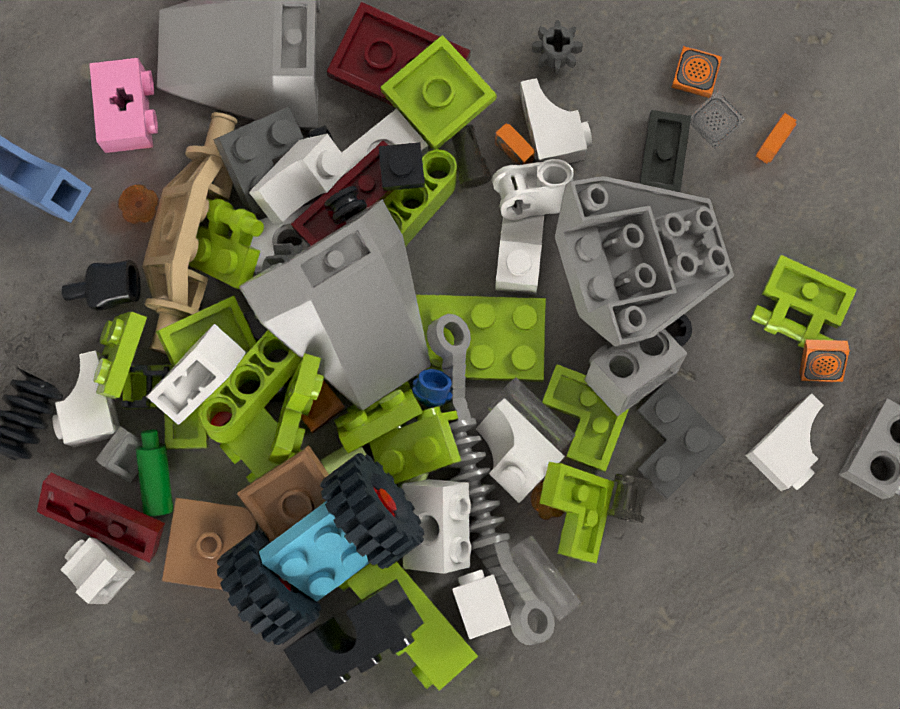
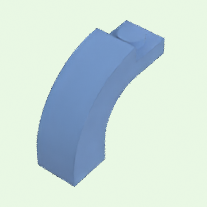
(40, 182)

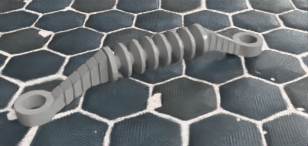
(490, 546)

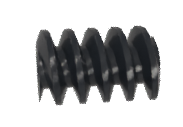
(25, 414)

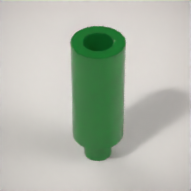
(154, 475)

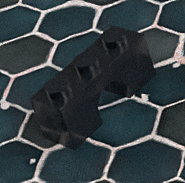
(381, 623)

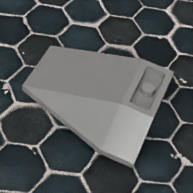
(242, 56)
(637, 255)
(349, 306)

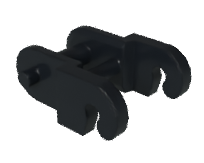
(145, 402)

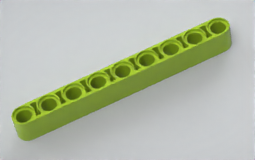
(274, 375)

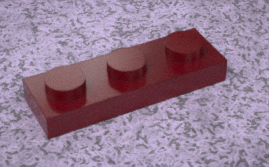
(316, 221)
(100, 517)

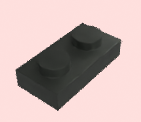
(665, 150)

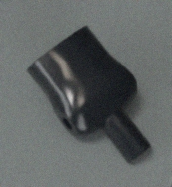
(106, 285)

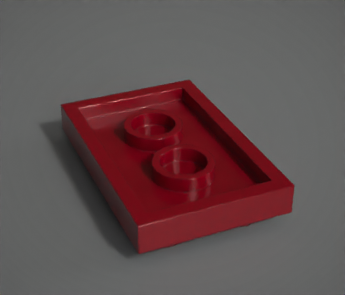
(377, 49)

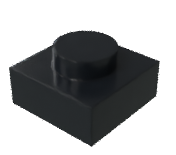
(401, 166)

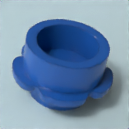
(432, 388)

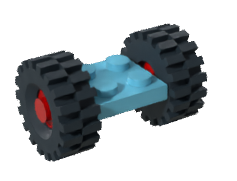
(357, 525)

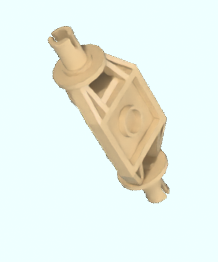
(173, 239)

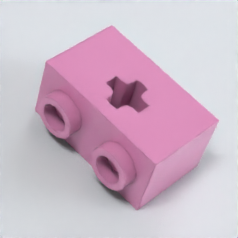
(112, 85)

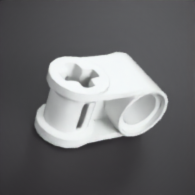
(536, 188)

